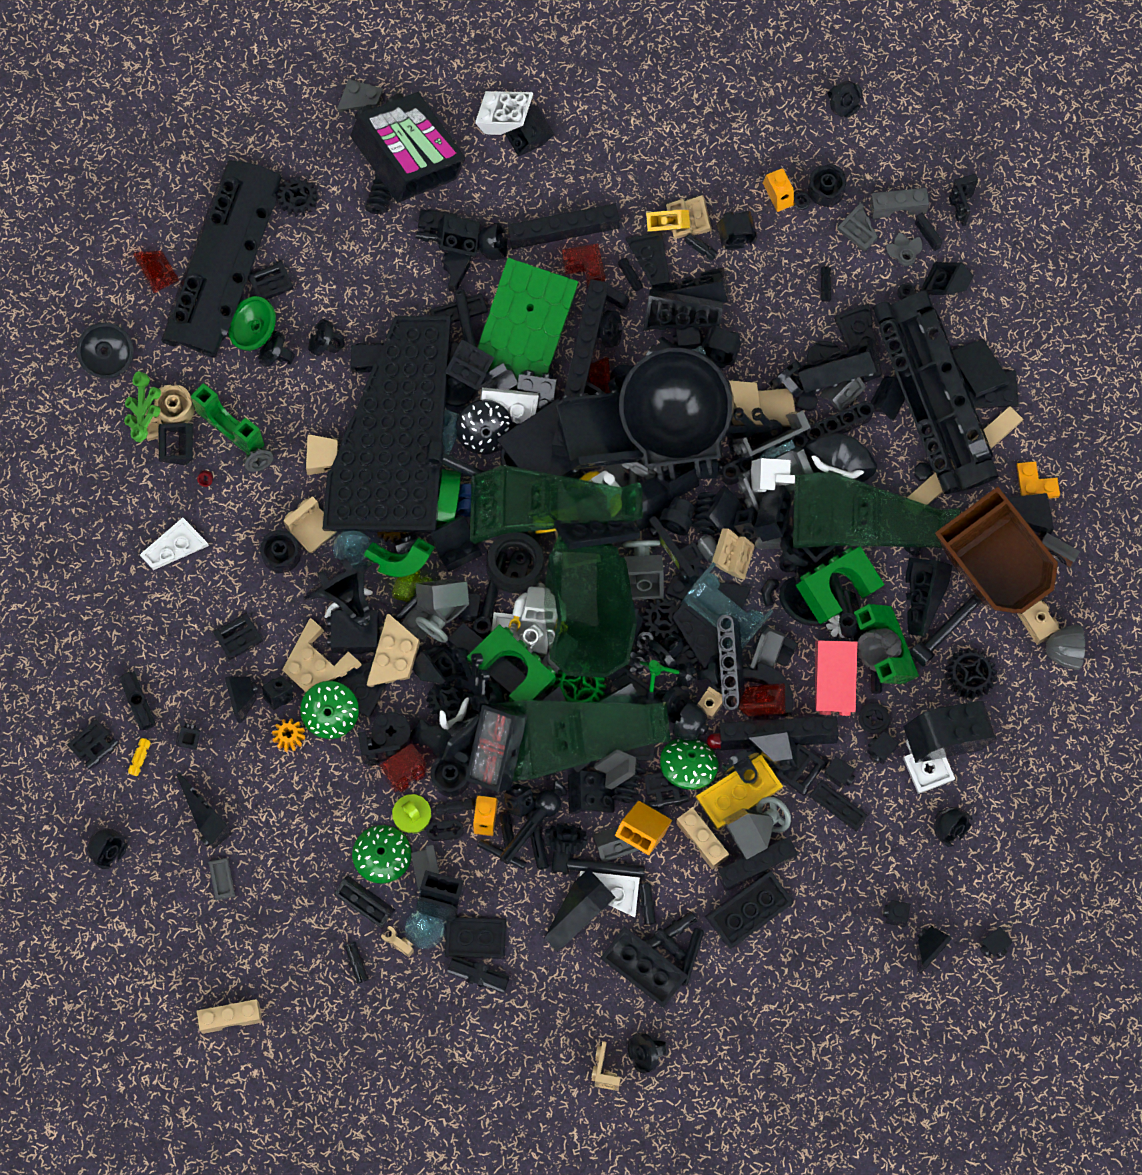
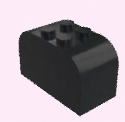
(950, 731)

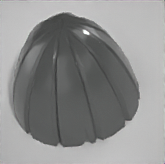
(877, 646)
(1067, 647)

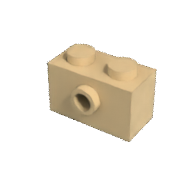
(1039, 622)

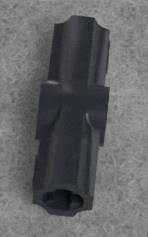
(132, 691)
(478, 974)

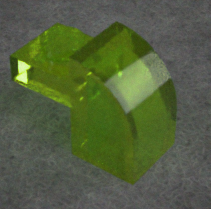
(406, 586)

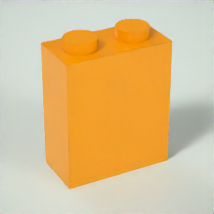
(643, 827)

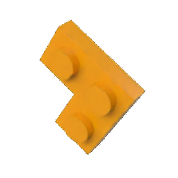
(1031, 484)

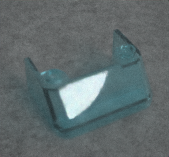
(712, 604)

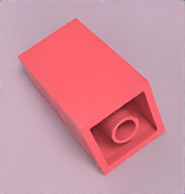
(835, 677)

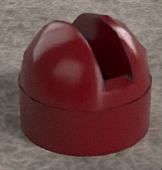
(201, 477)
(713, 741)

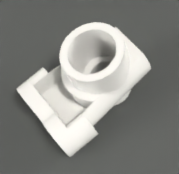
(527, 639)

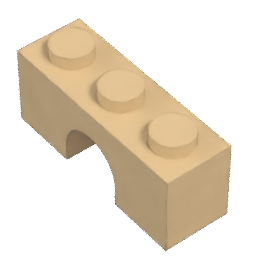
(703, 838)
(229, 1015)

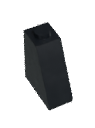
(1035, 511)

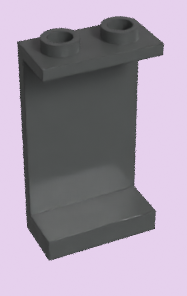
(798, 424)
(798, 466)

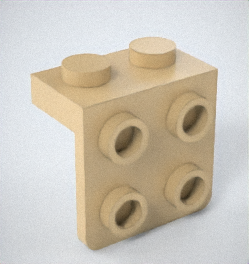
(307, 525)

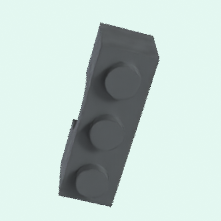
(911, 200)

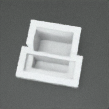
(770, 473)

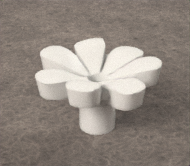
(834, 624)

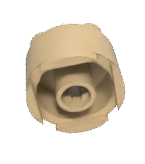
(180, 399)

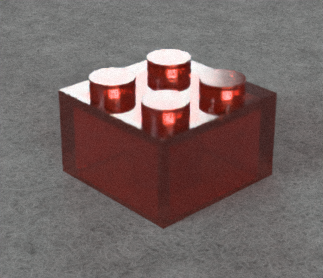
(403, 768)

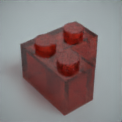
(586, 260)

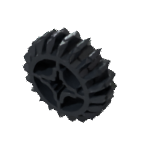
(964, 669)

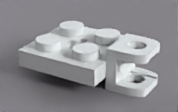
(923, 780)

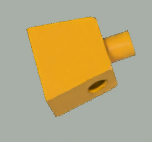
(777, 186)
(485, 815)

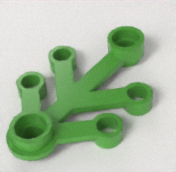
(139, 430)

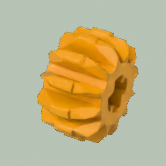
(295, 731)

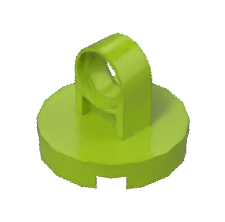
(411, 813)

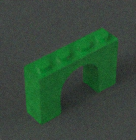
(243, 434)
(816, 587)
(502, 643)
(891, 670)

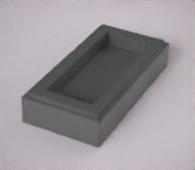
(221, 879)

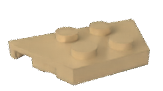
(394, 654)

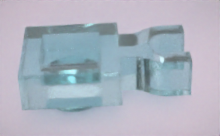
(772, 452)

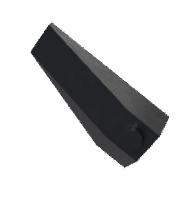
(709, 286)
(927, 587)

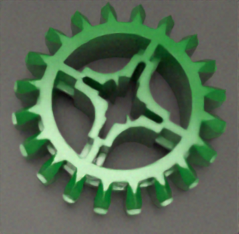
(571, 684)

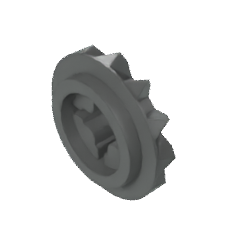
(264, 458)

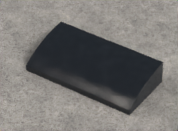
(749, 909)
(644, 967)

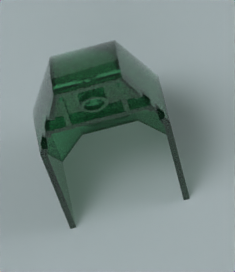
(588, 610)

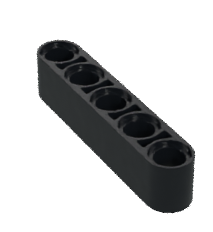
(725, 655)

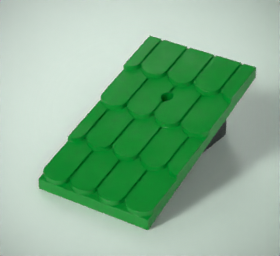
(527, 318)

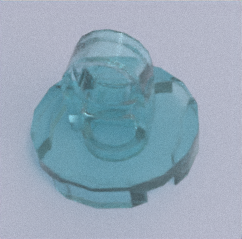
(351, 546)
(424, 930)

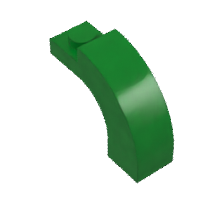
(448, 496)
(400, 564)

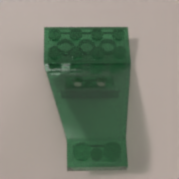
(530, 500)
(832, 513)
(590, 732)

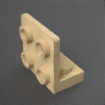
(606, 1081)

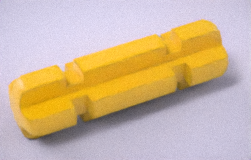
(139, 757)

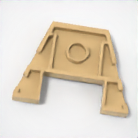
(309, 667)

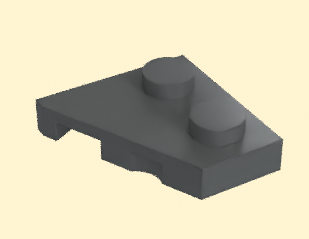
(359, 95)
(858, 228)

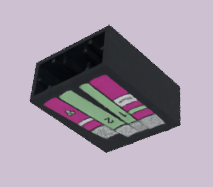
(407, 146)

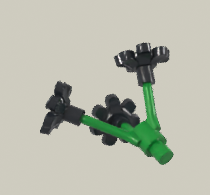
(638, 662)

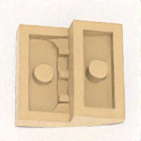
(698, 216)
(777, 404)
(733, 554)

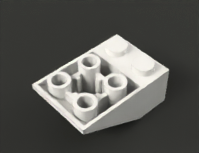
(503, 111)

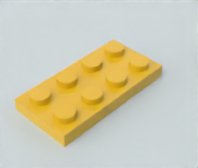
(734, 794)

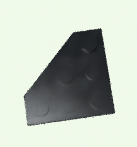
(366, 696)

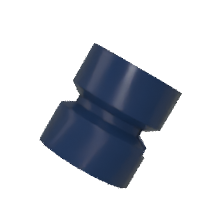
(464, 504)

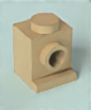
(713, 696)

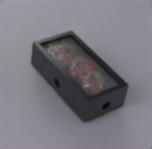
(496, 747)

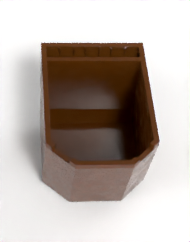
(999, 555)

